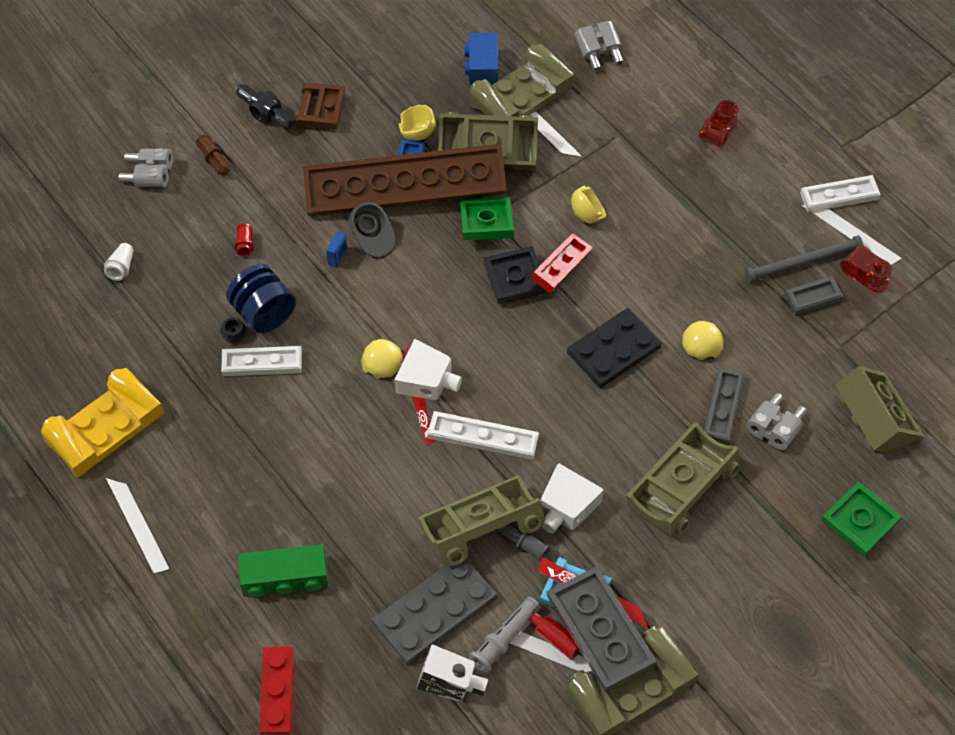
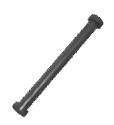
(751, 274)

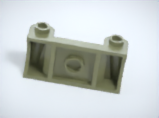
(526, 88)
(514, 133)
(682, 479)
(478, 514)
(629, 701)

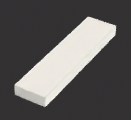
(483, 435)

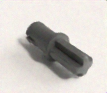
(525, 541)

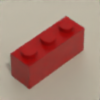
(277, 691)

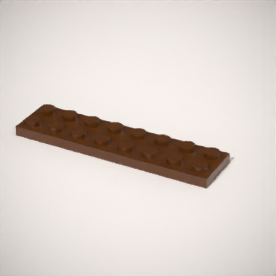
(405, 179)

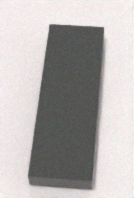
(724, 405)

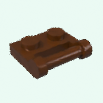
(327, 108)

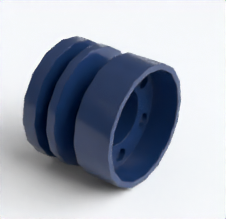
(261, 298)

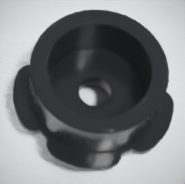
(233, 324)

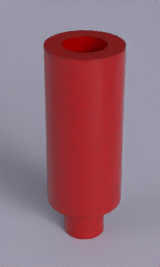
(555, 635)

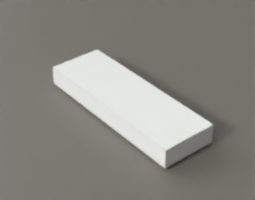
(840, 193)
(261, 361)

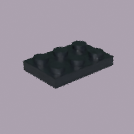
(614, 347)

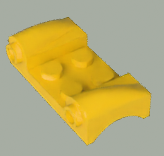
(103, 423)

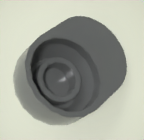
(372, 229)

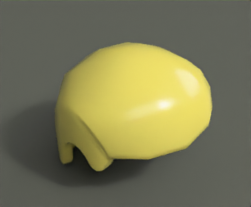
(417, 123)
(587, 205)
(702, 340)
(382, 358)

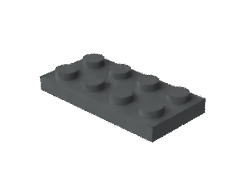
(433, 610)
(601, 629)

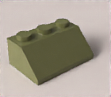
(878, 410)

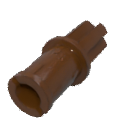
(213, 155)

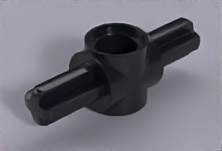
(265, 106)

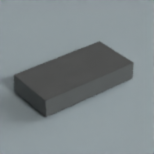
(813, 295)

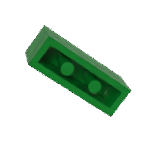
(283, 570)

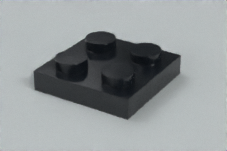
(511, 274)

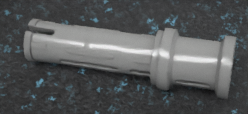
(497, 643)

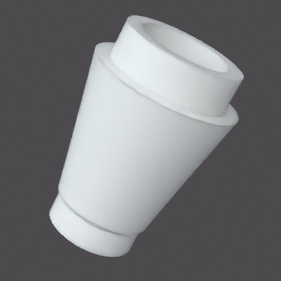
(119, 262)

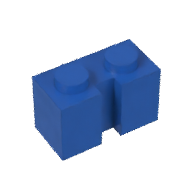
(482, 57)

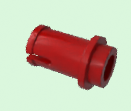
(244, 244)

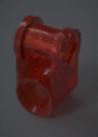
(720, 123)
(866, 266)

